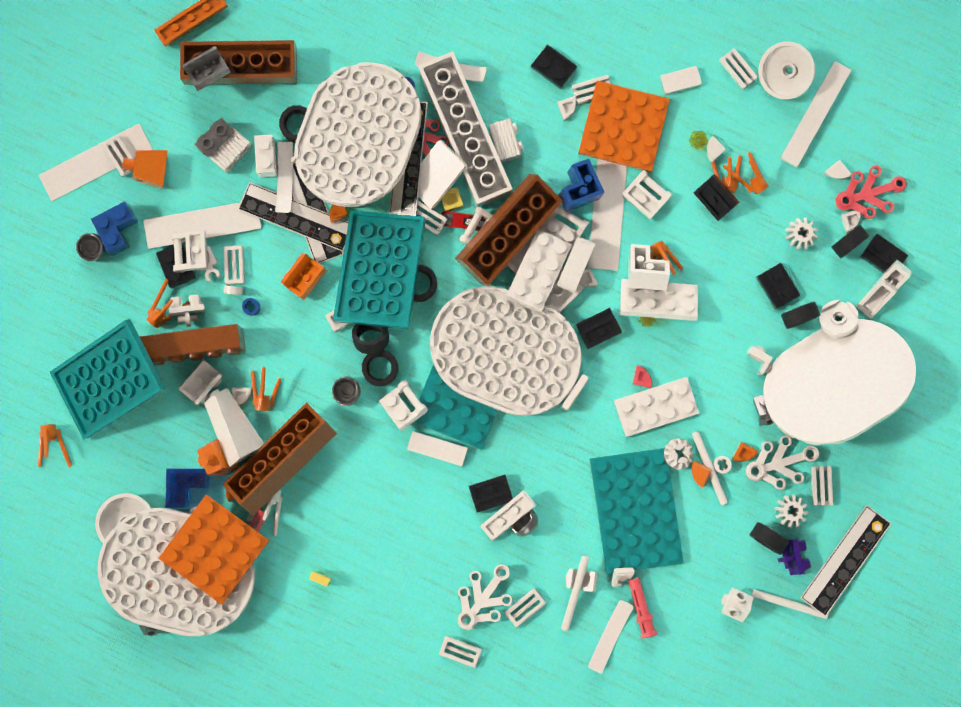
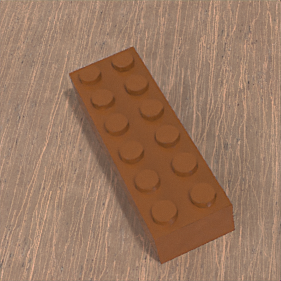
(247, 60)
(508, 229)
(194, 344)
(279, 459)

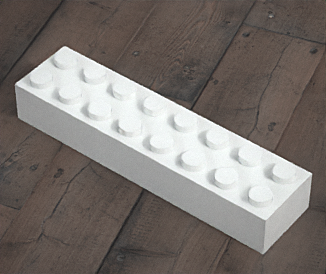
(465, 129)

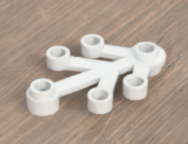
(778, 463)
(482, 600)

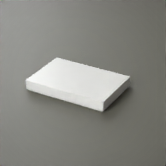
(438, 173)

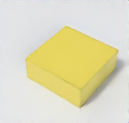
(452, 200)
(319, 578)

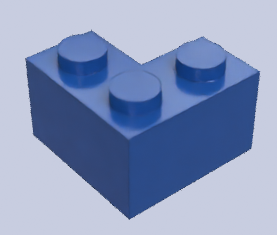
(585, 186)
(110, 227)

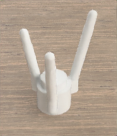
(275, 499)

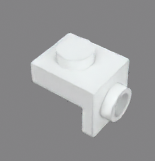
(760, 355)
(589, 581)

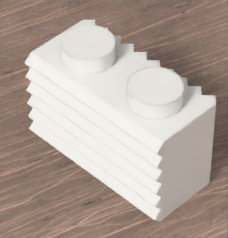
(505, 140)
(230, 151)
(265, 156)

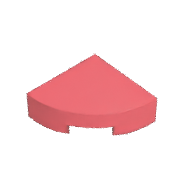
(642, 377)

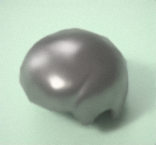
(90, 247)
(346, 391)
(526, 524)

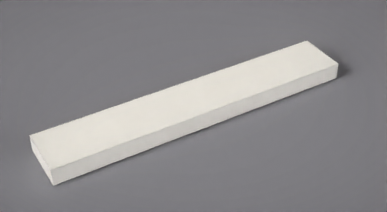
(815, 114)

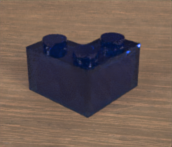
(179, 485)

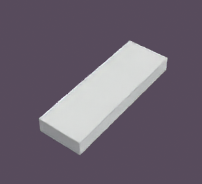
(437, 448)
(508, 515)

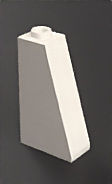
(232, 427)

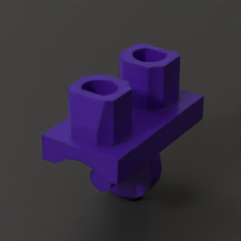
(792, 557)

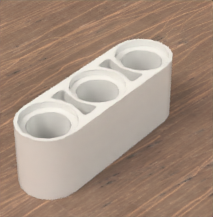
(575, 264)

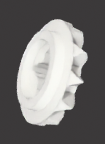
(671, 455)

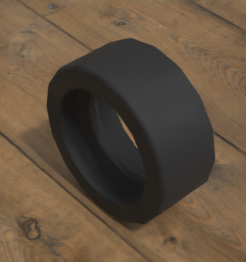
(295, 109)
(850, 241)
(433, 281)
(800, 315)
(373, 346)
(380, 382)
(769, 538)

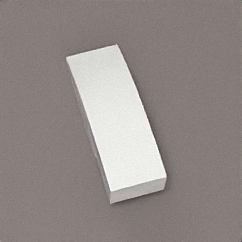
(884, 289)

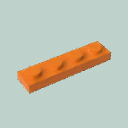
(189, 20)

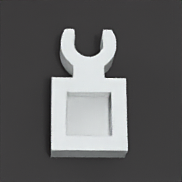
(211, 262)

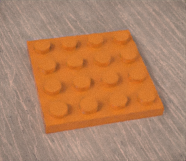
(624, 126)
(213, 549)

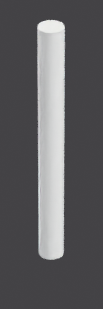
(707, 462)
(575, 592)
(787, 603)

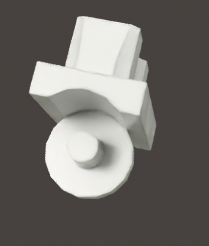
(194, 307)

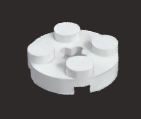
(840, 309)

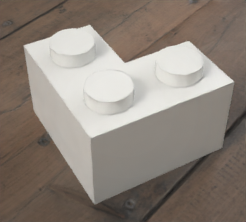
(646, 272)

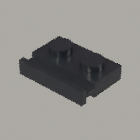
(553, 66)
(716, 197)
(882, 253)
(167, 260)
(778, 286)
(598, 328)
(491, 493)

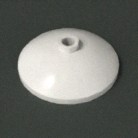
(774, 68)
(115, 510)

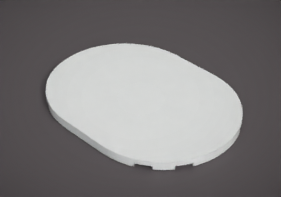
(358, 134)
(505, 352)
(839, 386)
(172, 603)

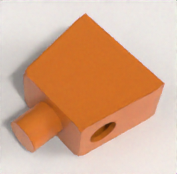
(147, 167)
(213, 459)

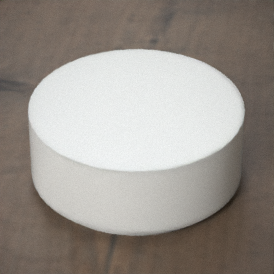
(233, 290)

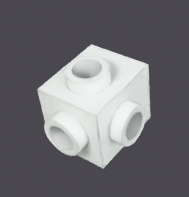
(736, 604)

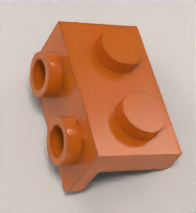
(303, 276)

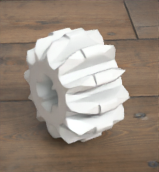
(799, 239)
(789, 518)

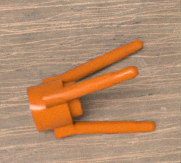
(730, 182)
(758, 183)
(661, 251)
(157, 316)
(262, 402)
(48, 434)

